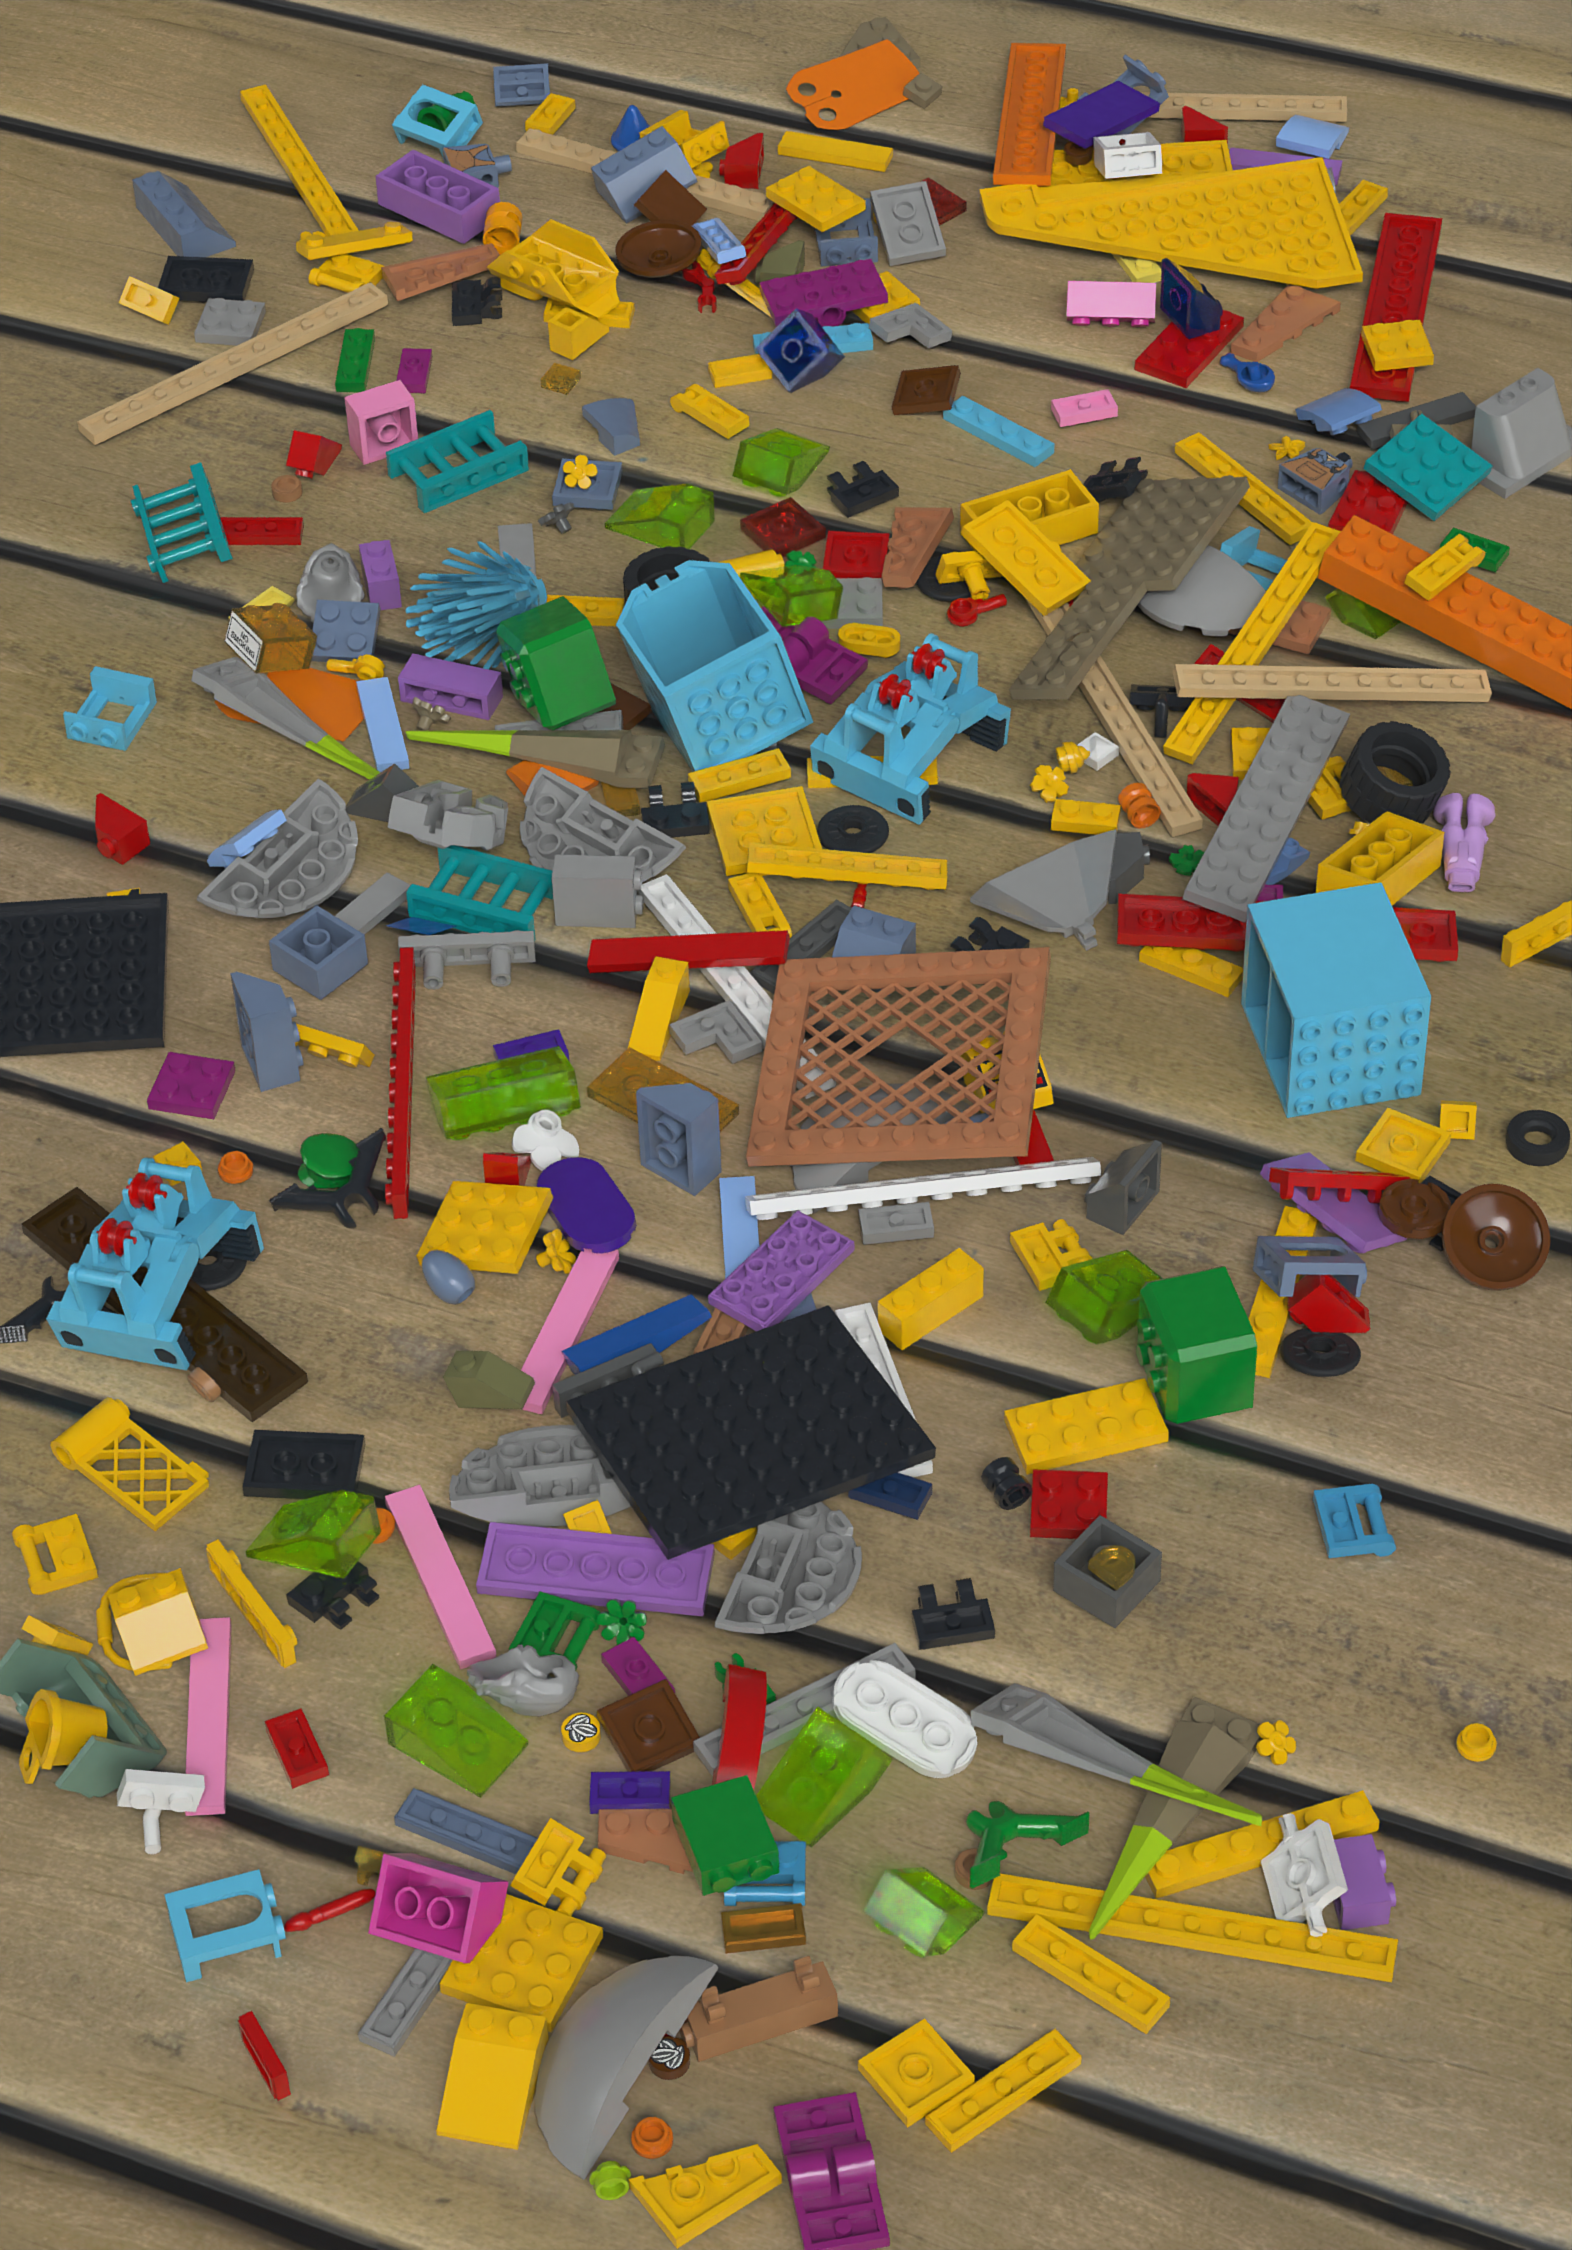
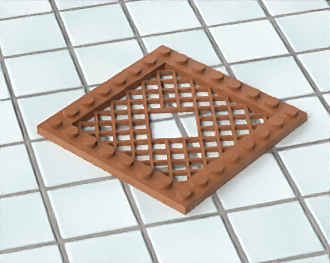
(1006, 1131)

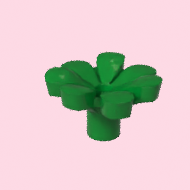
(622, 1621)

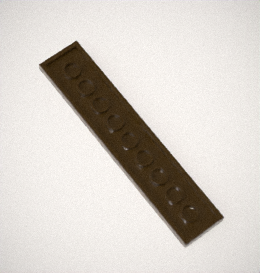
(239, 1360)

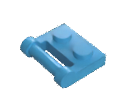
(1342, 1524)
(791, 1871)

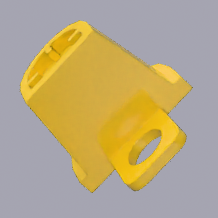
(57, 1731)

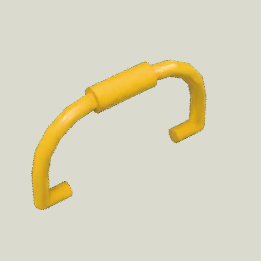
(104, 1621)

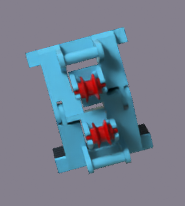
(933, 707)
(168, 1238)

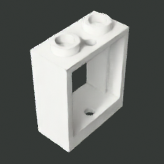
(1136, 157)

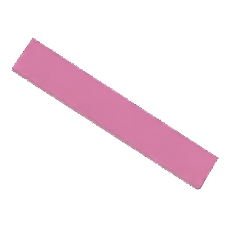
(566, 1323)
(440, 1577)
(210, 1715)

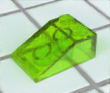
(778, 461)
(665, 515)
(796, 592)
(1101, 1295)
(320, 1533)
(453, 1731)
(821, 1778)

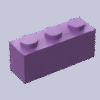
(451, 685)

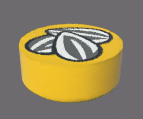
(581, 1732)

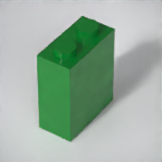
(725, 1835)

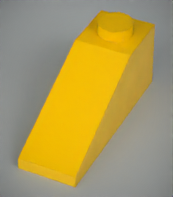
(659, 1006)

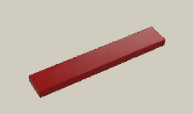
(697, 950)

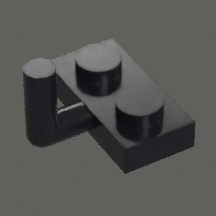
(1159, 698)

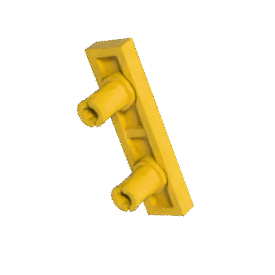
(969, 567)

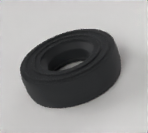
(1532, 1153)

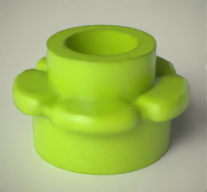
(610, 2180)

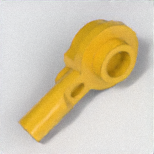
(365, 666)

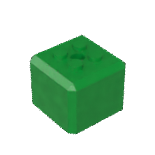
(555, 664)
(1196, 1345)

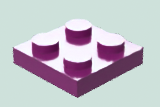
(191, 1085)

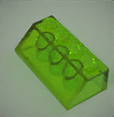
(503, 1092)

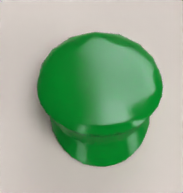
(326, 1160)

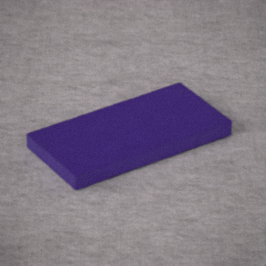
(1101, 114)

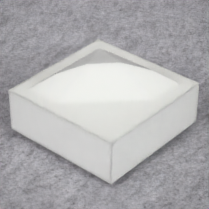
(1101, 751)

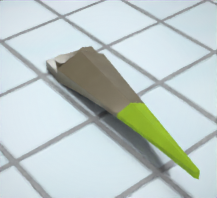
(598, 754)
(1205, 1750)

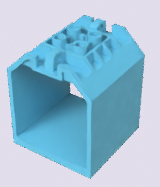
(711, 665)

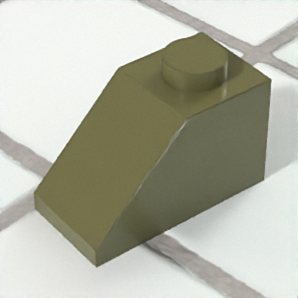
(782, 262)
(486, 1381)

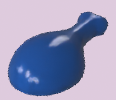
(1251, 375)

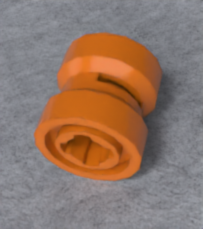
(1139, 805)

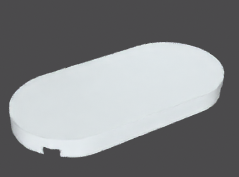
(905, 1718)

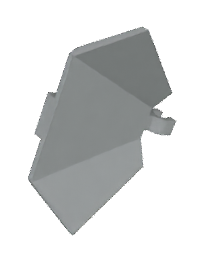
(1058, 889)

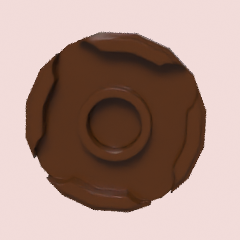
(1413, 1209)

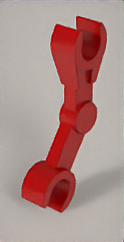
(697, 276)

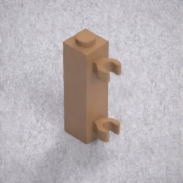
(760, 2010)

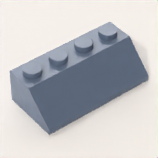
(179, 216)

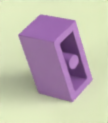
(380, 574)
(1368, 1894)

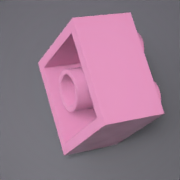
(380, 420)

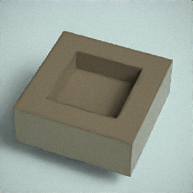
(922, 90)

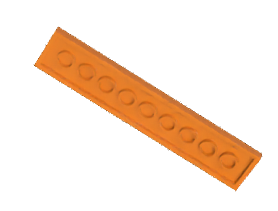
(1030, 94)

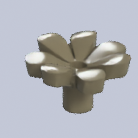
(429, 714)

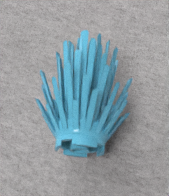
(476, 603)

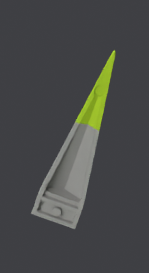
(262, 701)
(1048, 1728)

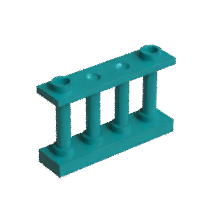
(466, 478)
(209, 522)
(474, 915)

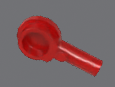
(966, 610)

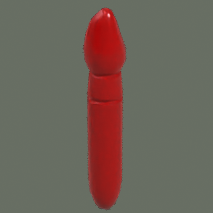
(304, 1920)

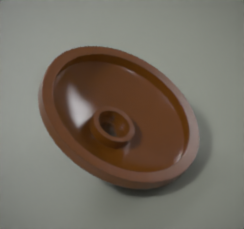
(658, 248)
(1509, 1220)

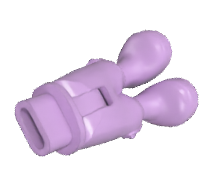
(1463, 847)

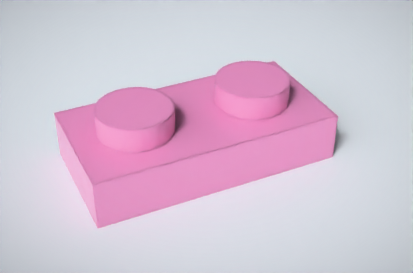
(1084, 408)

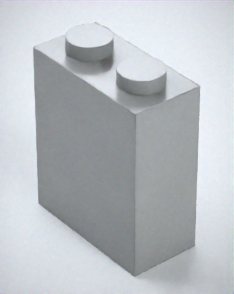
(596, 891)

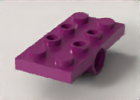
(825, 292)
(818, 662)
(831, 2174)

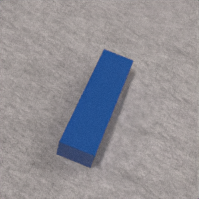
(657, 1327)

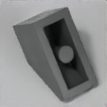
(375, 796)
(1128, 864)

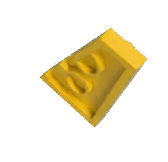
(702, 2195)

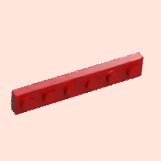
(756, 245)

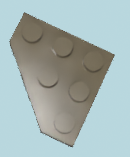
(876, 31)

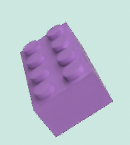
(436, 195)

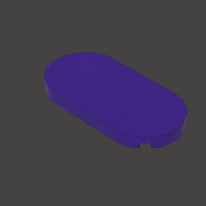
(588, 1205)

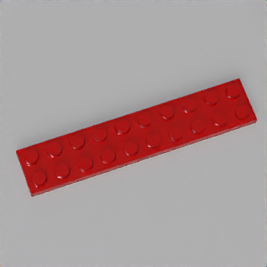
(1397, 294)
(1180, 923)

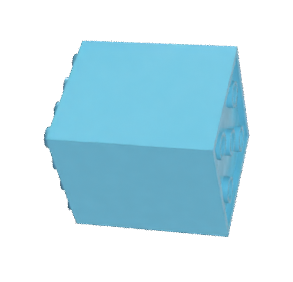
(1335, 999)

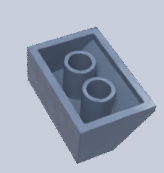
(635, 168)
(267, 1031)
(680, 1134)

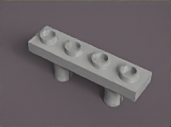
(453, 949)

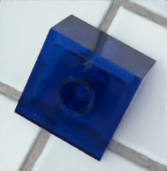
(1188, 301)
(799, 351)

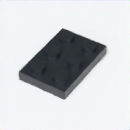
(206, 278)
(302, 1464)

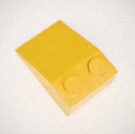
(492, 2075)

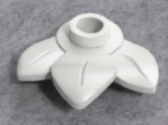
(544, 1139)

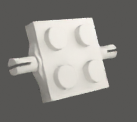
(1304, 1873)

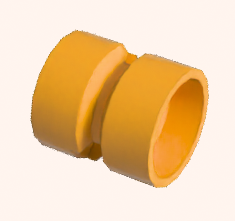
(502, 226)

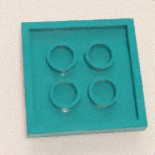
(1428, 467)

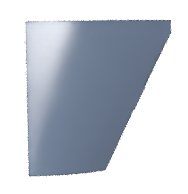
(615, 423)

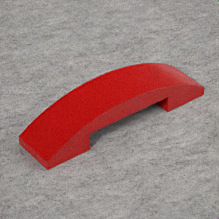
(742, 1724)

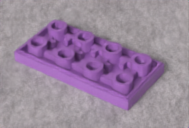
(1353, 1220)
(781, 1272)

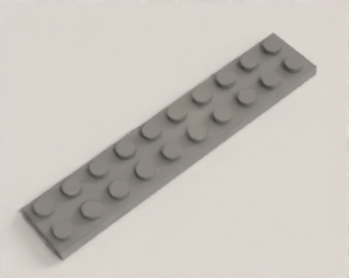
(1266, 807)

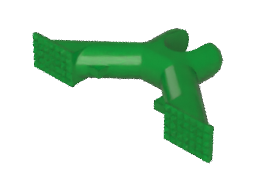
(1008, 1825)

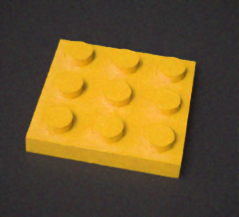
(760, 818)
(488, 1224)
(526, 1962)

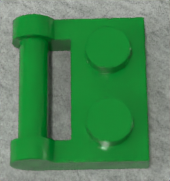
(548, 1622)

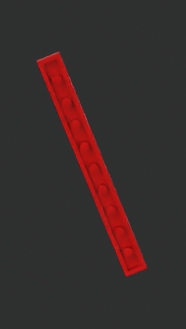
(401, 1090)

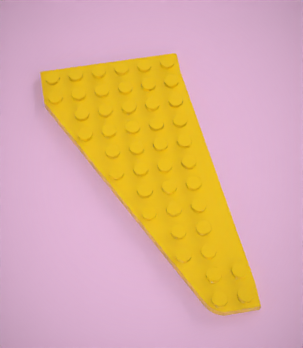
(1243, 222)

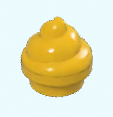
(1071, 757)

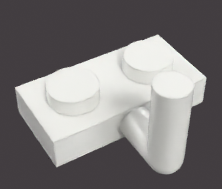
(159, 1792)

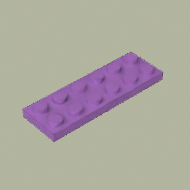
(593, 1569)

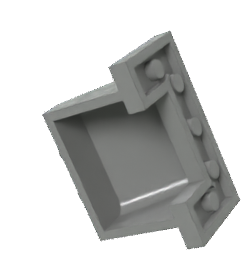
(1521, 433)

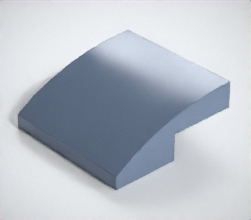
(521, 84)

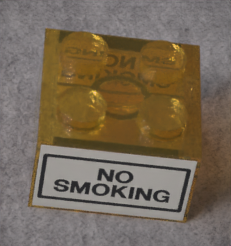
(270, 638)

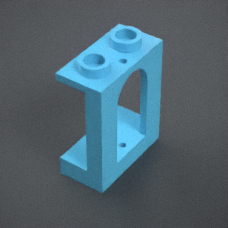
(457, 133)
(1244, 550)
(116, 688)
(258, 1933)

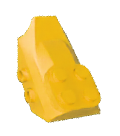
(560, 266)

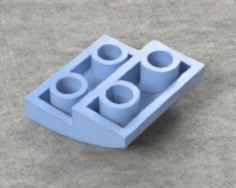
(1311, 136)
(247, 839)

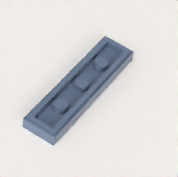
(464, 1831)

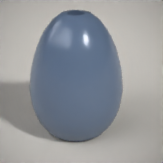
(448, 1276)

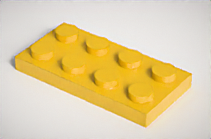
(1025, 557)
(1086, 1426)

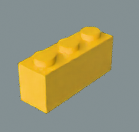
(930, 1298)

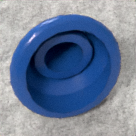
(629, 128)

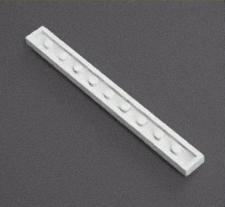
(732, 983)
(938, 1186)

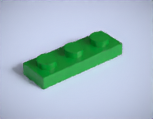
(355, 360)

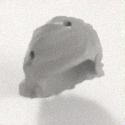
(328, 579)
(523, 1681)

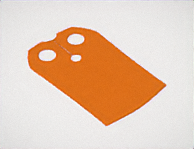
(867, 81)
(322, 696)

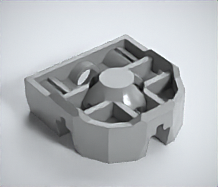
(444, 816)

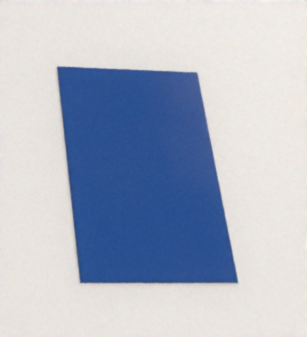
(420, 926)

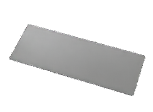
(518, 543)

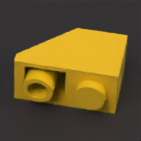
(573, 333)

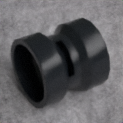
(1008, 1486)

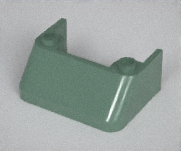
(81, 1679)

